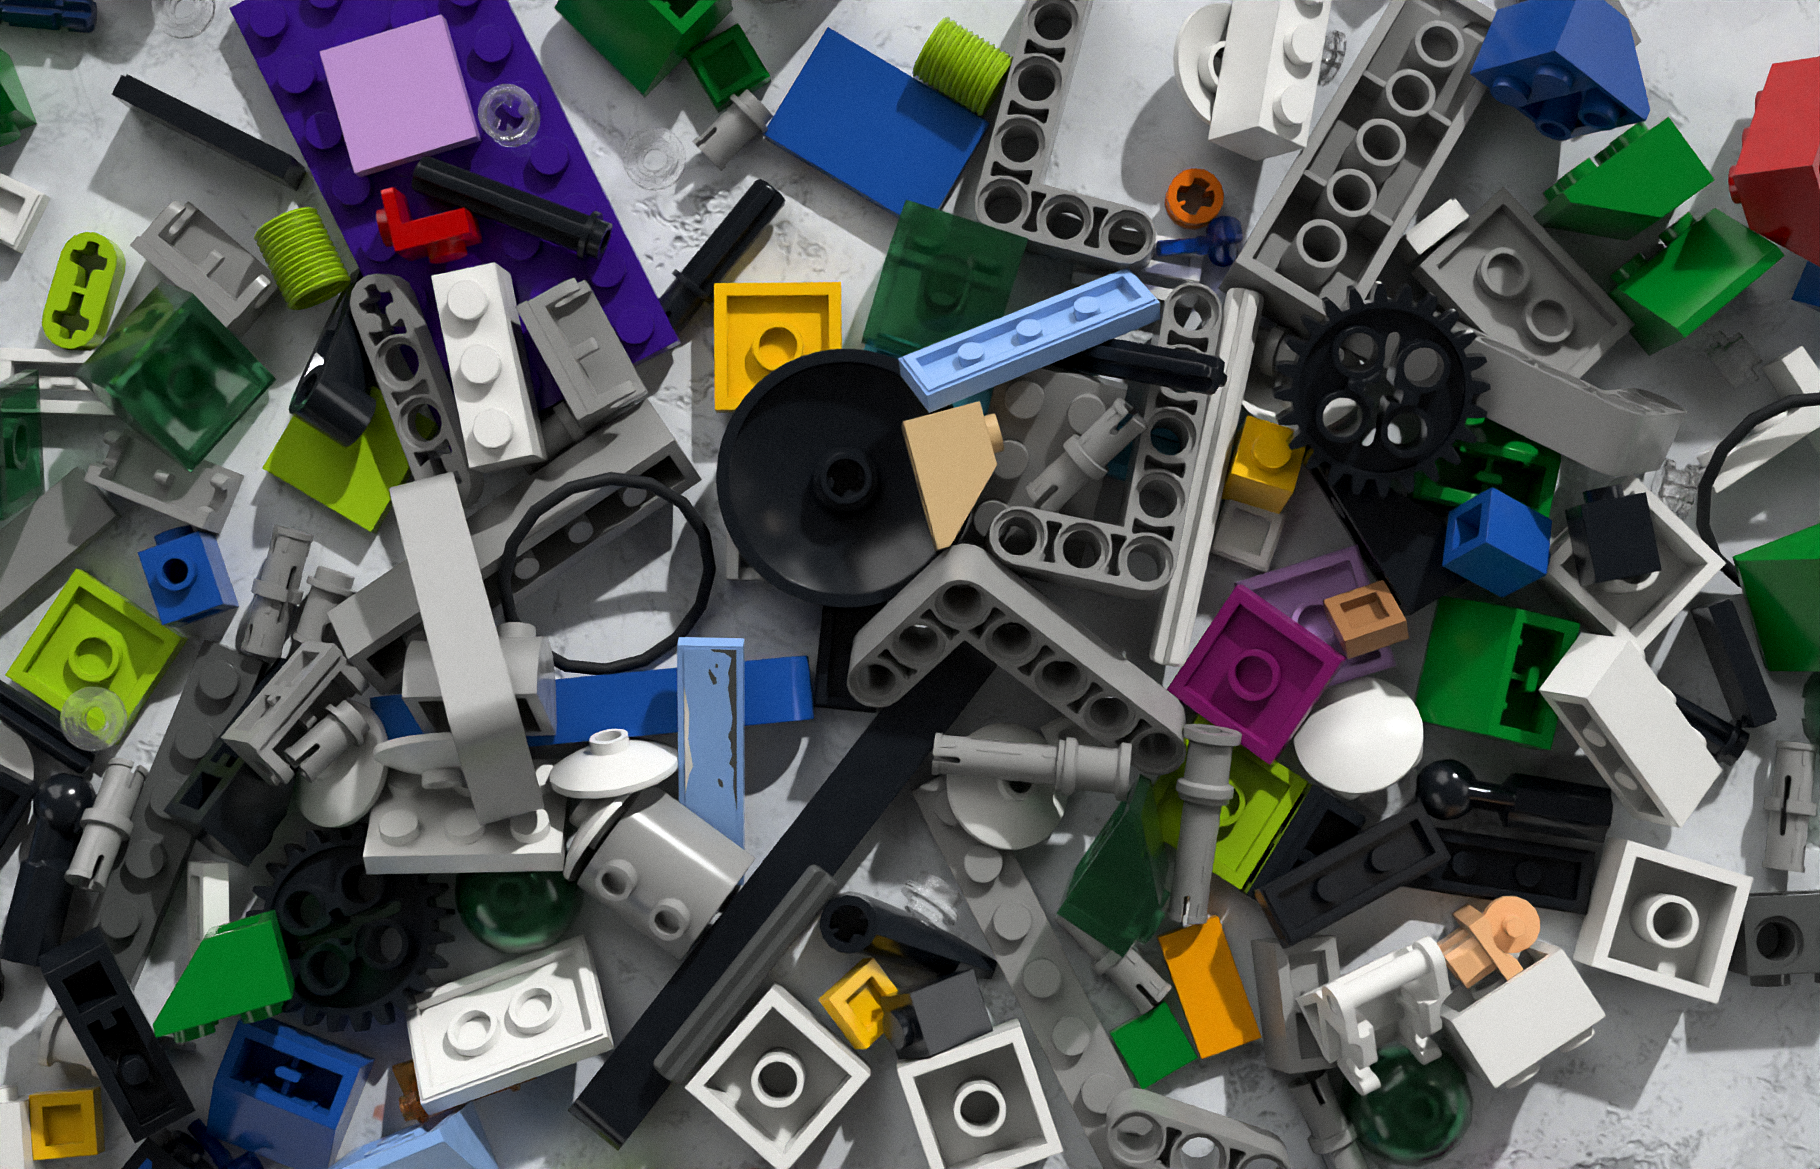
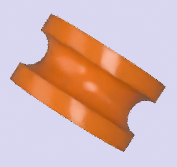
(1183, 183)

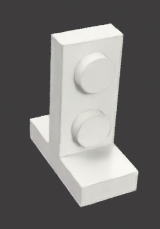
(1790, 375)

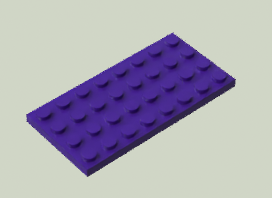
(552, 165)

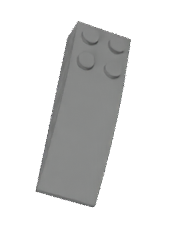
(1366, 161)

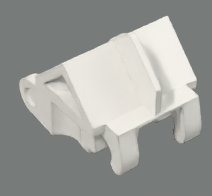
(1377, 1004)

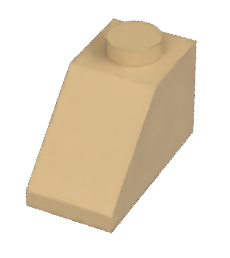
(951, 464)

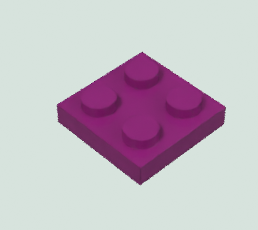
(1256, 673)

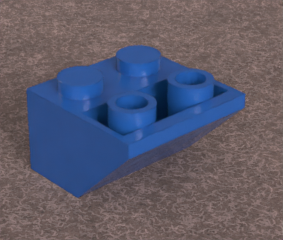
(1564, 66)
(286, 1093)

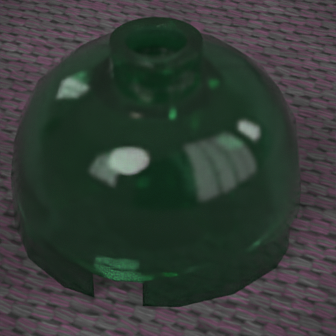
(518, 908)
(1415, 1112)

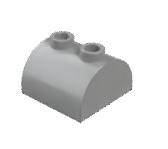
(529, 669)
(665, 871)

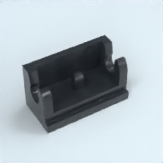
(1309, 829)

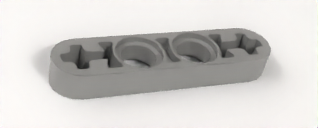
(426, 387)

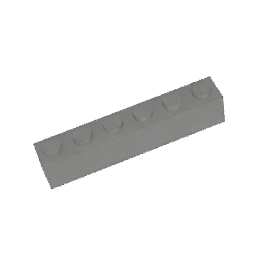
(385, 614)

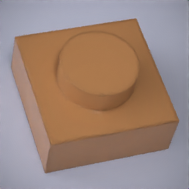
(1366, 619)

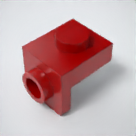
(438, 236)

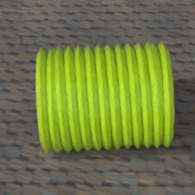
(963, 66)
(302, 258)

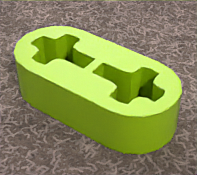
(69, 288)

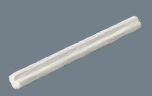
(1182, 593)

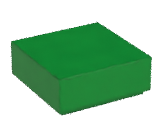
(727, 67)
(1153, 1044)

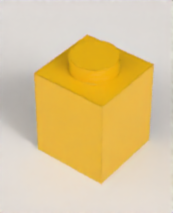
(1262, 466)

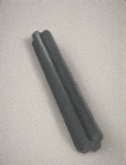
(745, 974)

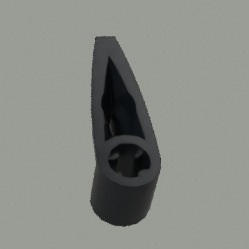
(337, 378)
(901, 938)

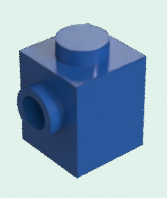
(1497, 542)
(187, 576)

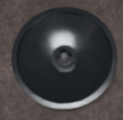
(824, 480)

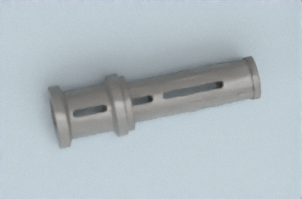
(1065, 766)
(1204, 792)

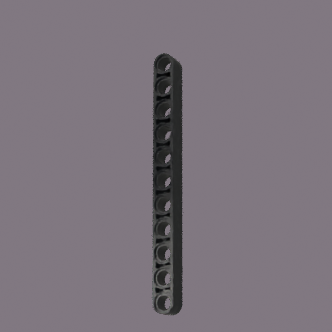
(820, 836)

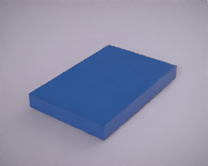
(874, 127)

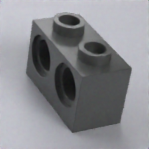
(1798, 927)

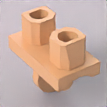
(1487, 939)

